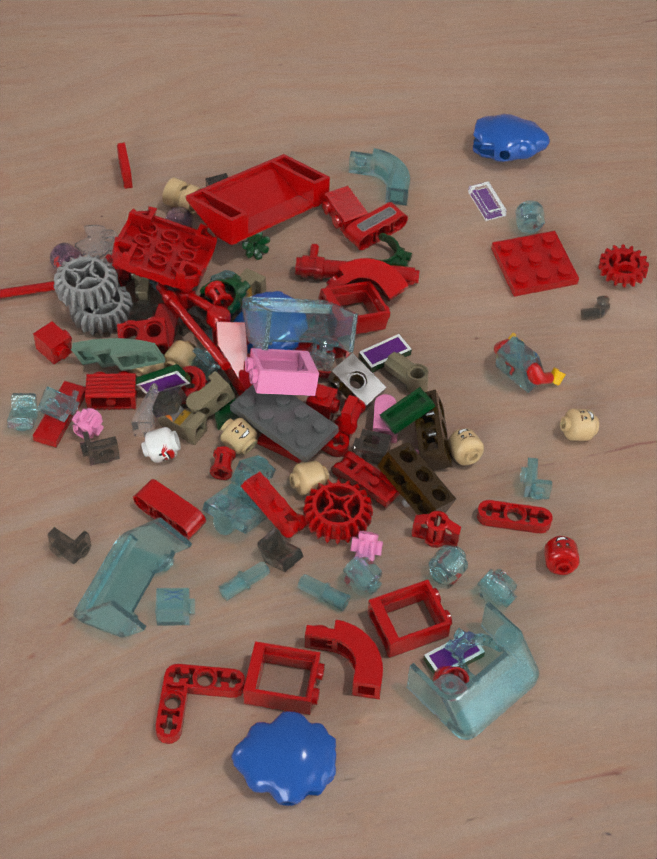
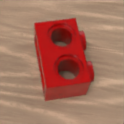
(144, 329)

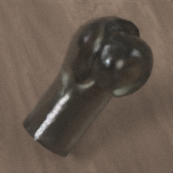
(598, 311)

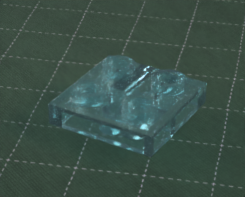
(233, 510)

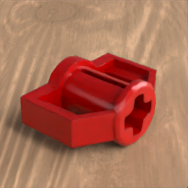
(349, 415)
(436, 535)

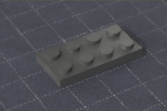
(286, 421)

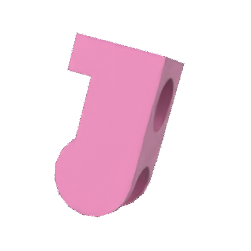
(382, 403)

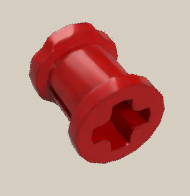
(220, 295)
(222, 463)

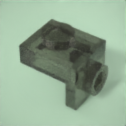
(142, 310)
(200, 318)
(169, 402)
(101, 450)
(67, 547)
(279, 552)

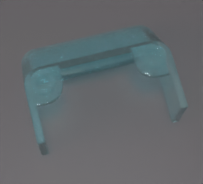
(298, 321)
(126, 575)
(475, 705)

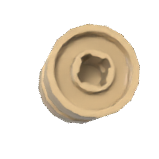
(175, 193)

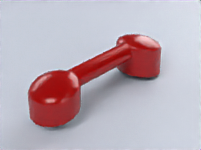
(214, 312)

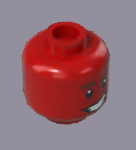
(561, 555)

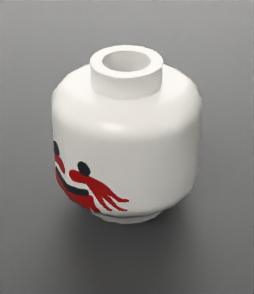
(161, 444)

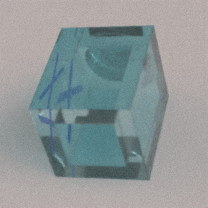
(174, 606)

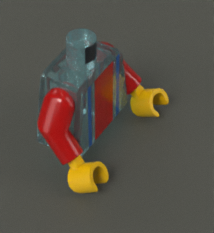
(523, 364)

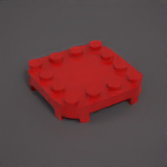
(163, 250)

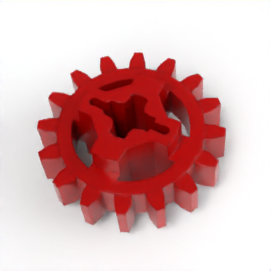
(623, 265)

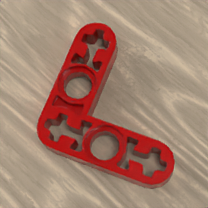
(182, 688)

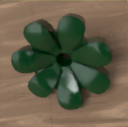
(255, 245)

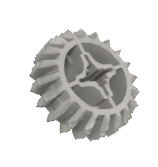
(85, 282)
(104, 318)

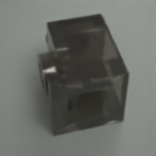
(372, 446)

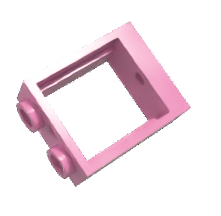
(282, 372)

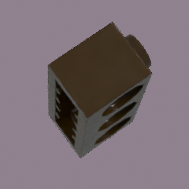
(433, 435)
(415, 480)

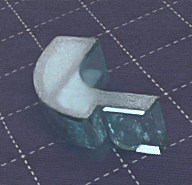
(386, 168)

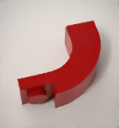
(372, 270)
(356, 648)

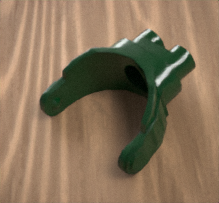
(400, 257)
(235, 286)

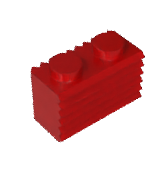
(342, 207)
(111, 391)

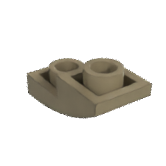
(142, 287)

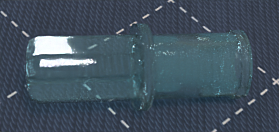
(243, 580)
(324, 592)

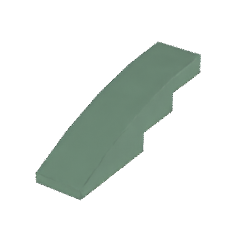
(118, 351)

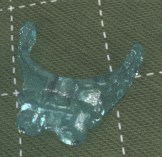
(463, 642)

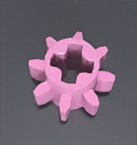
(87, 420)
(366, 545)

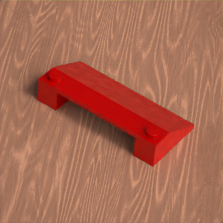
(259, 198)

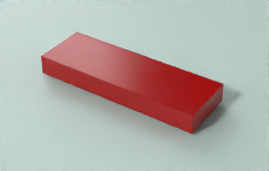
(51, 429)

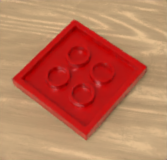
(534, 263)

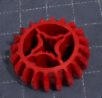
(335, 519)

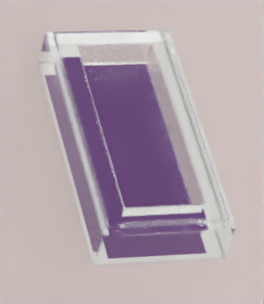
(487, 201)

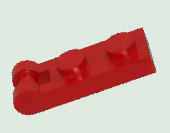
(367, 478)
(273, 505)

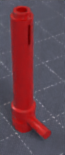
(322, 268)

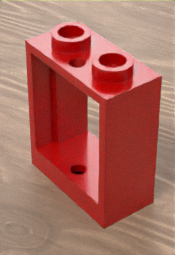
(357, 293)
(422, 591)
(284, 656)

